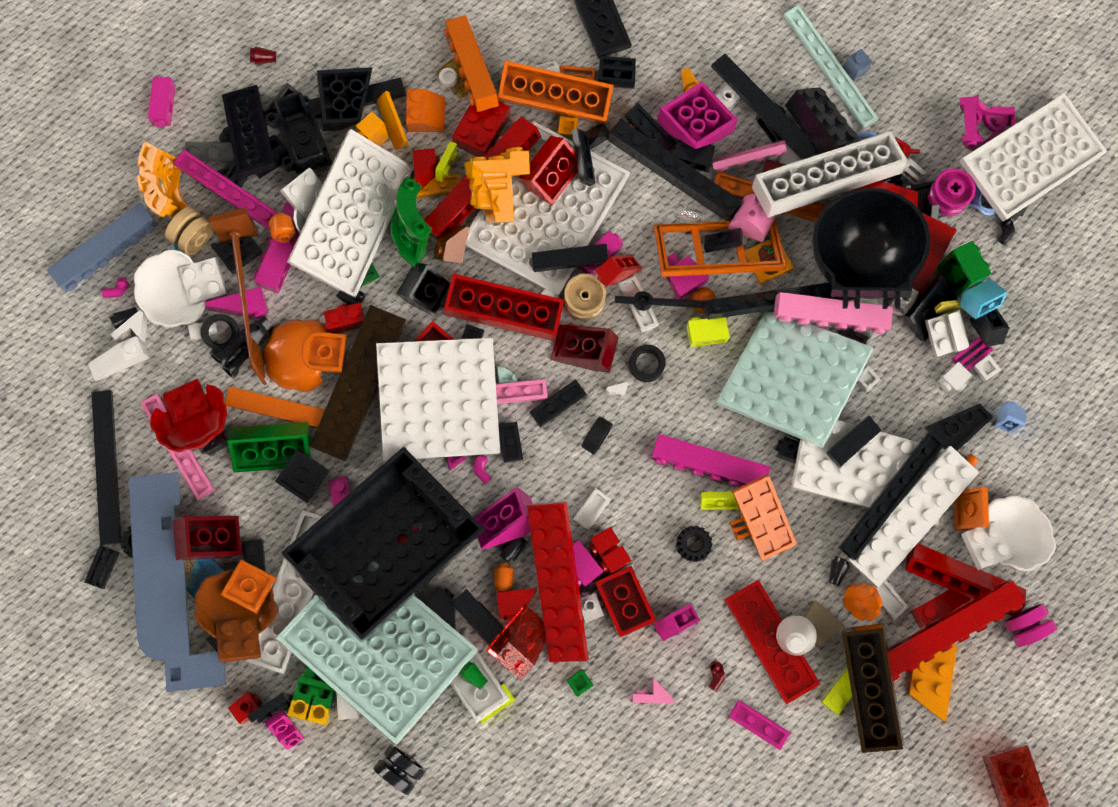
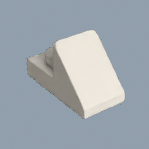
(136, 324)

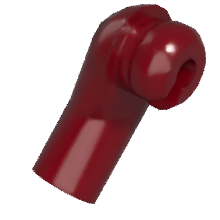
(718, 675)

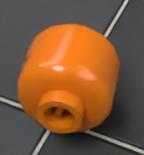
(282, 227)

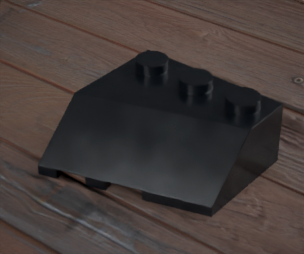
(342, 96)

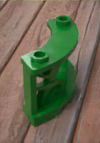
(407, 227)

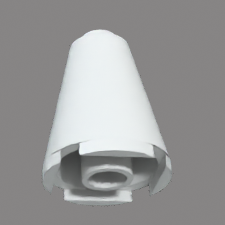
(796, 635)

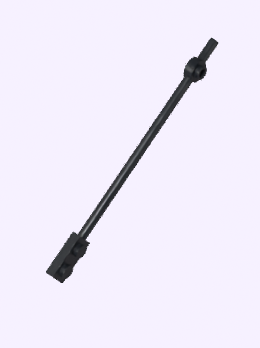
(644, 301)

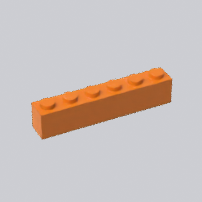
(471, 63)

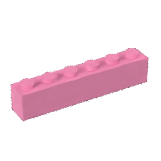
(831, 312)

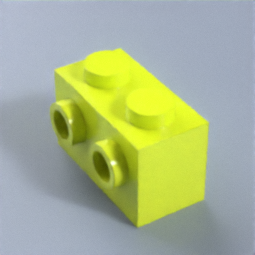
(707, 332)

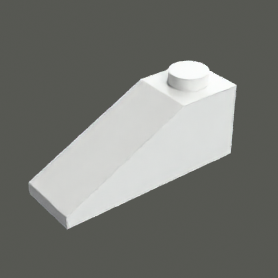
(118, 358)

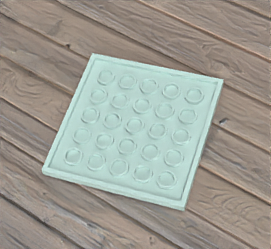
(795, 378)

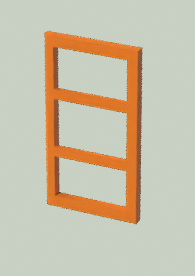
(705, 269)

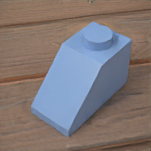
(1010, 417)

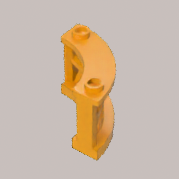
(163, 198)

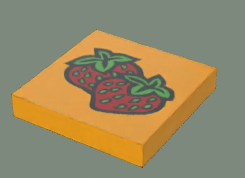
(762, 253)

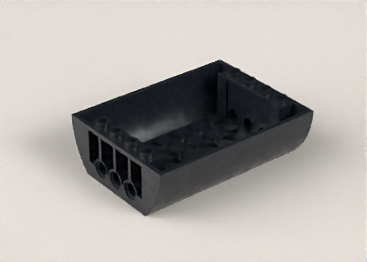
(366, 530)

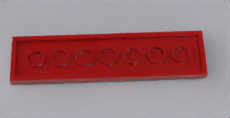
(557, 582)

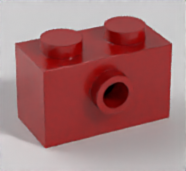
(344, 318)

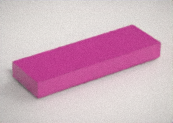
(759, 724)

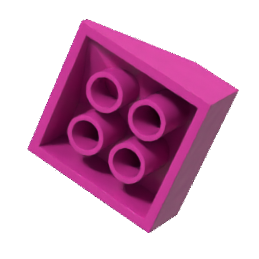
(697, 117)

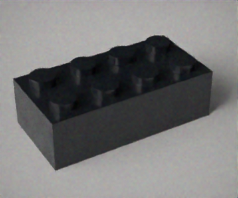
(820, 119)

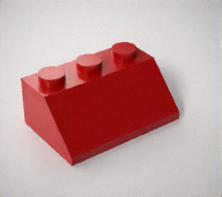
(551, 170)

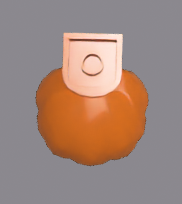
(300, 353)

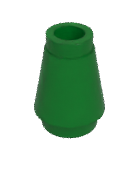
(473, 675)

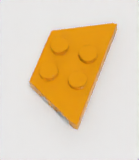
(932, 682)

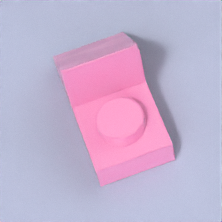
(658, 695)

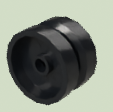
(397, 772)

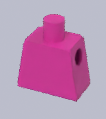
(684, 285)

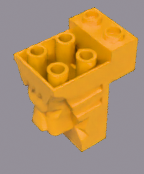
(493, 182)

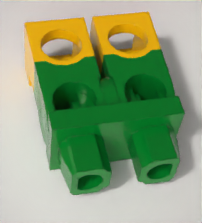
(312, 690)

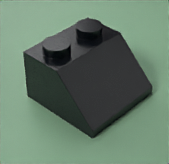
(423, 288)

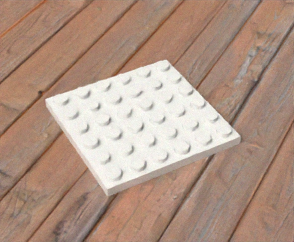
(438, 398)

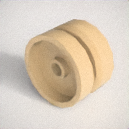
(189, 231)
(580, 307)

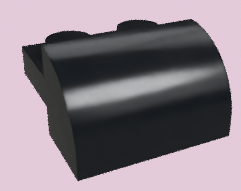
(617, 71)

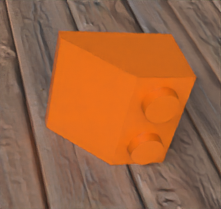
(425, 111)

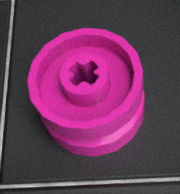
(952, 191)
(1032, 628)

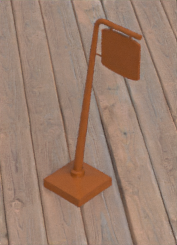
(234, 226)

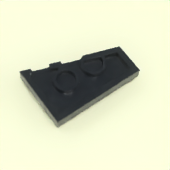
(960, 427)

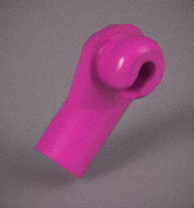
(118, 290)
(479, 468)

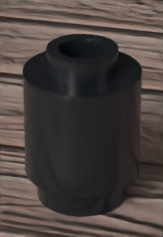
(512, 549)

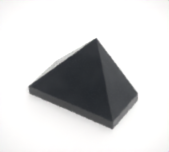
(597, 135)

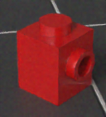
(244, 706)

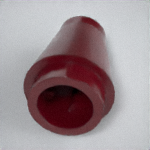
(261, 55)

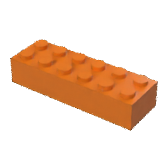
(554, 92)

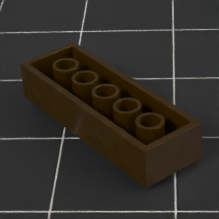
(872, 688)

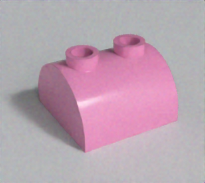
(751, 219)

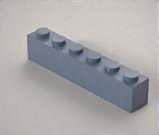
(102, 248)

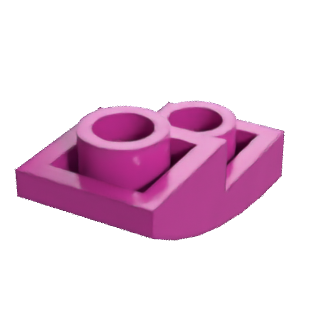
(284, 729)

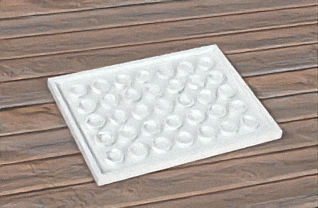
(546, 227)

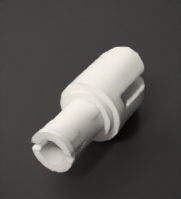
(912, 172)

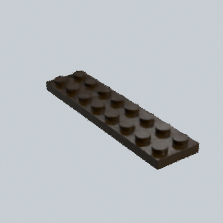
(355, 385)

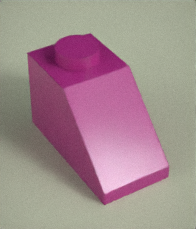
(676, 622)

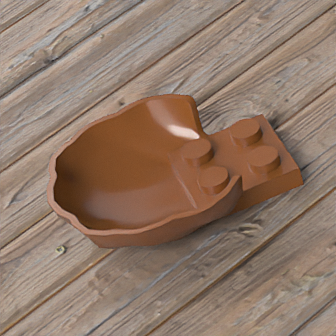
(231, 624)

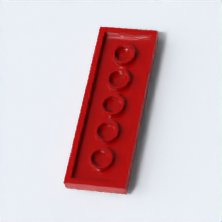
(759, 623)

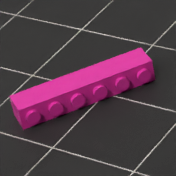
(274, 261)
(706, 462)

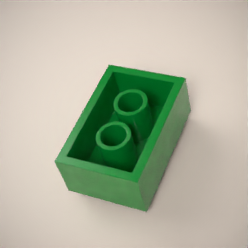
(964, 268)

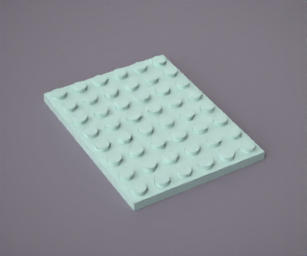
(390, 673)

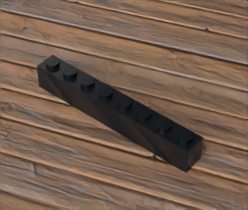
(674, 170)

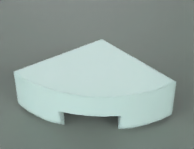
(505, 375)

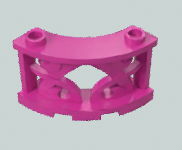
(974, 112)

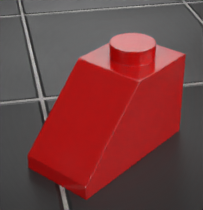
(425, 165)
(512, 601)

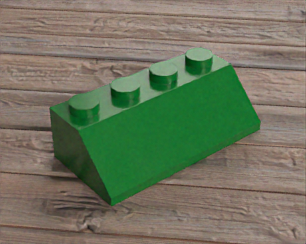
(267, 445)

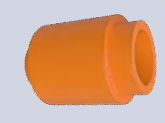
(503, 577)

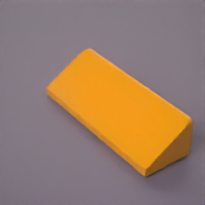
(392, 121)

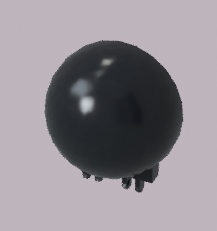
(871, 245)

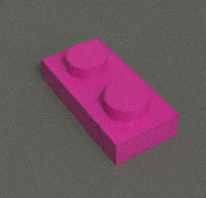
(339, 489)

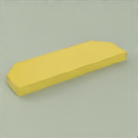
(947, 306)

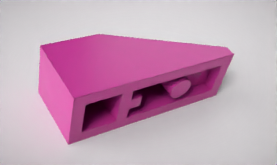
(231, 304)

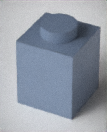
(857, 64)

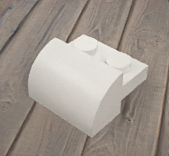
(947, 333)

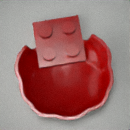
(191, 417)

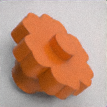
(863, 601)

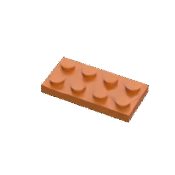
(764, 517)

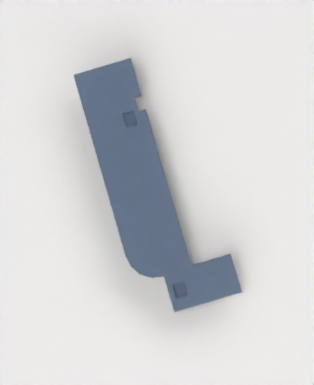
(162, 586)

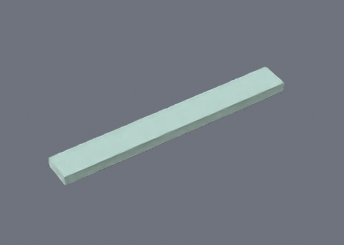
(830, 67)

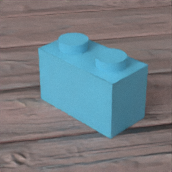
(982, 298)

